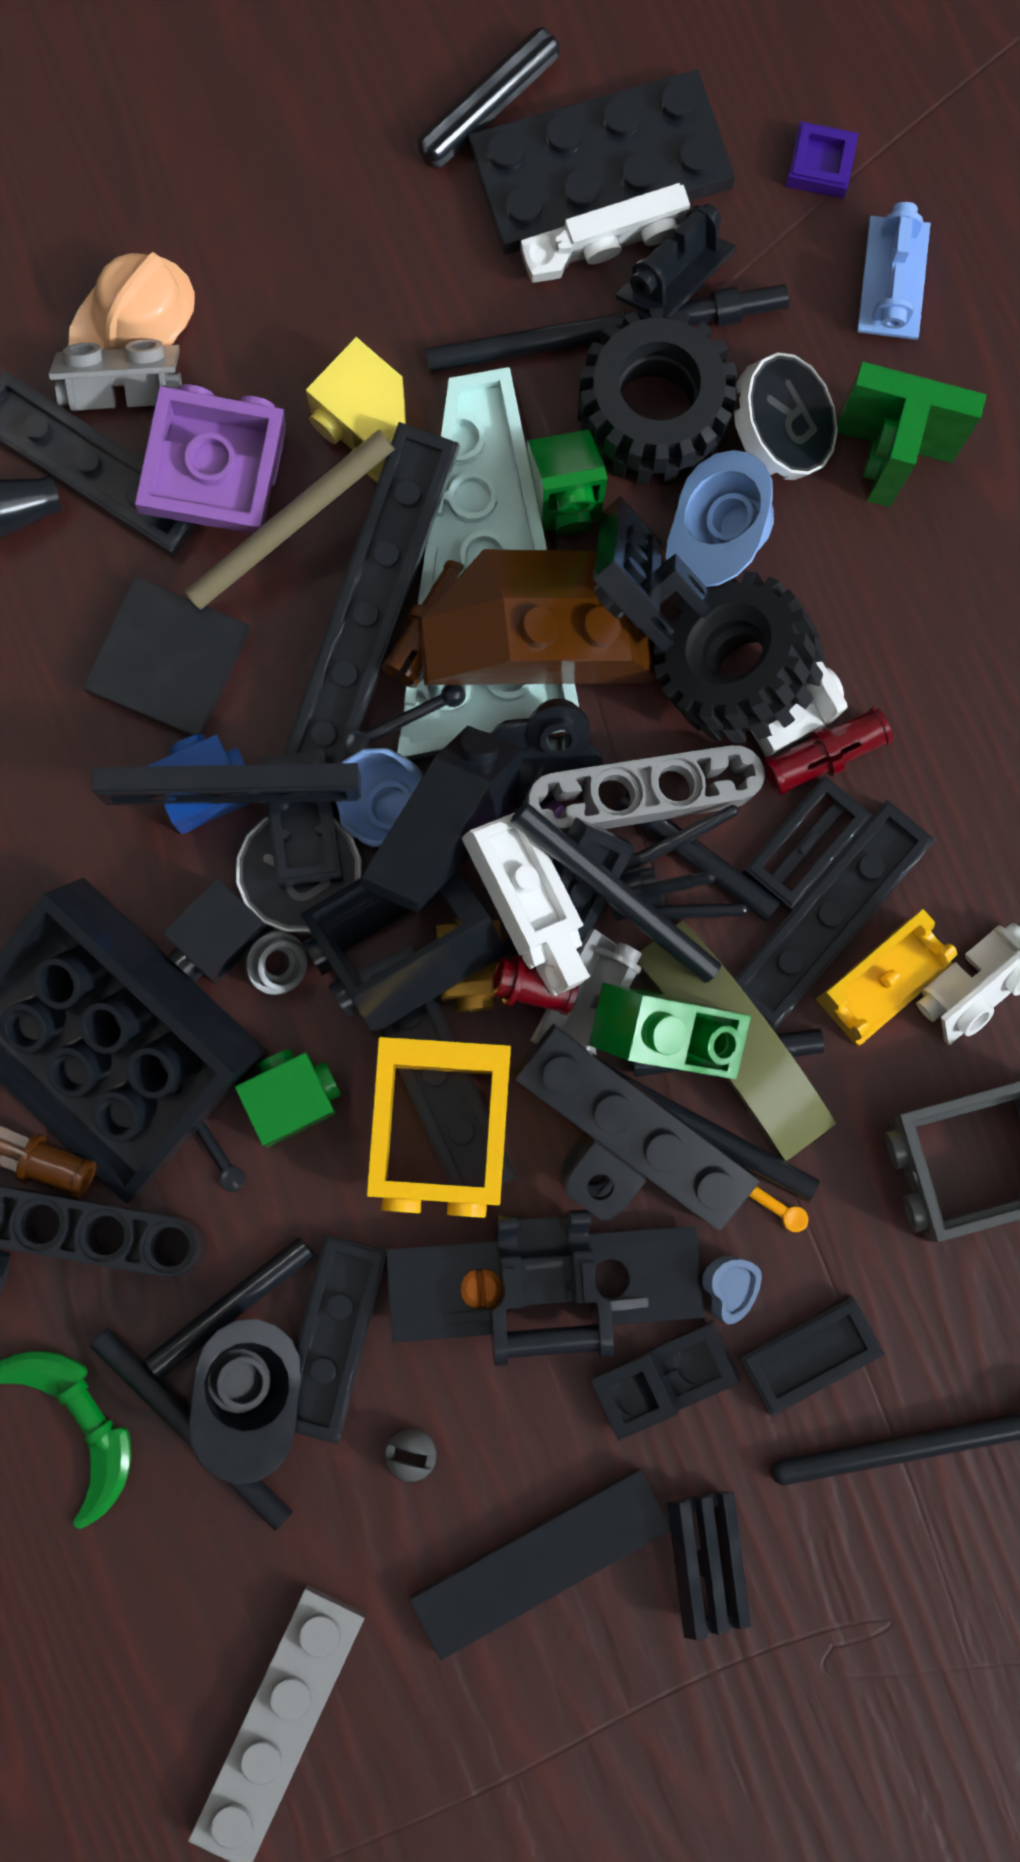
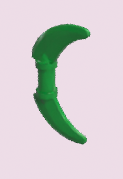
(107, 1444)

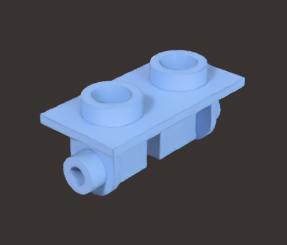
(894, 273)

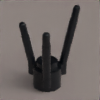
(651, 888)

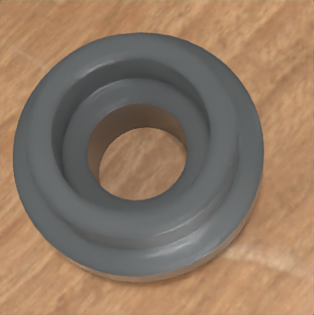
(291, 969)

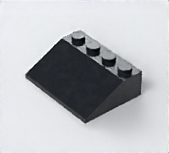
(105, 1031)

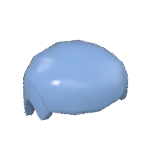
(385, 789)

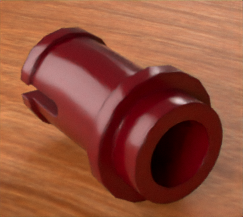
(518, 983)

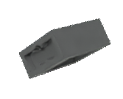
(906, 1153)

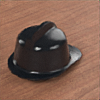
(245, 1401)

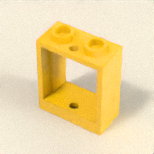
(448, 1058)

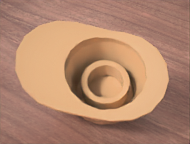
(135, 301)

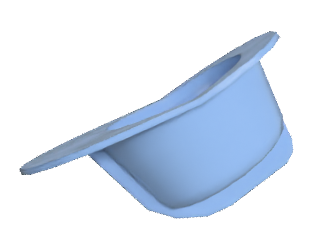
(722, 516)

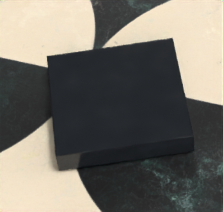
(167, 658)

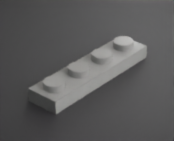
(277, 1727)

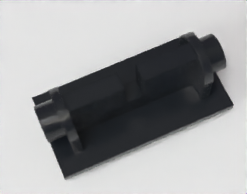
(678, 264)

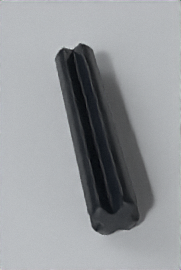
(488, 97)

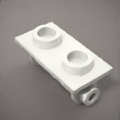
(969, 1001)

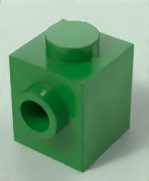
(288, 1096)

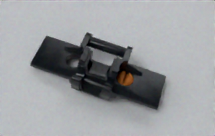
(542, 1261)

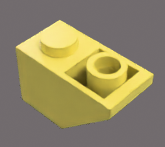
(357, 399)

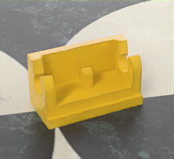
(887, 978)

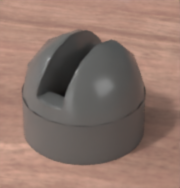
(414, 1441)

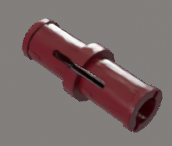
(828, 750)

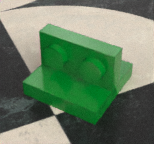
(904, 420)

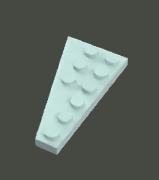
(484, 506)

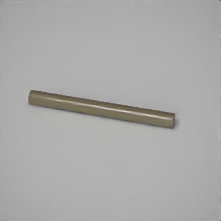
(290, 519)

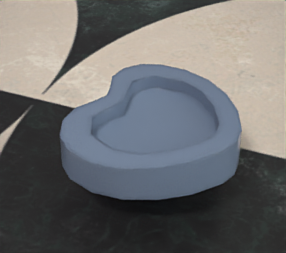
(733, 1287)

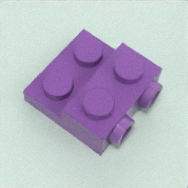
(211, 459)

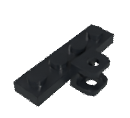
(633, 578)
(628, 1137)

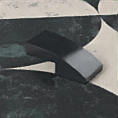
(665, 1380)

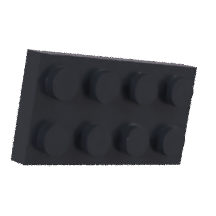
(600, 155)

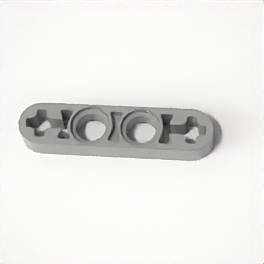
(642, 783)

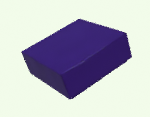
(822, 159)

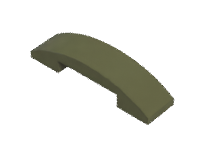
(768, 1077)

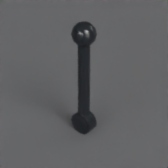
(450, 695)
(231, 1177)

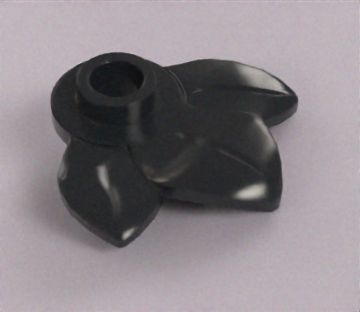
(547, 753)

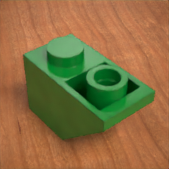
(567, 481)
(668, 1031)

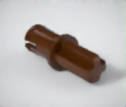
(38, 1161)

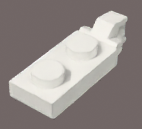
(604, 231)
(530, 902)

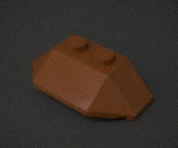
(530, 623)

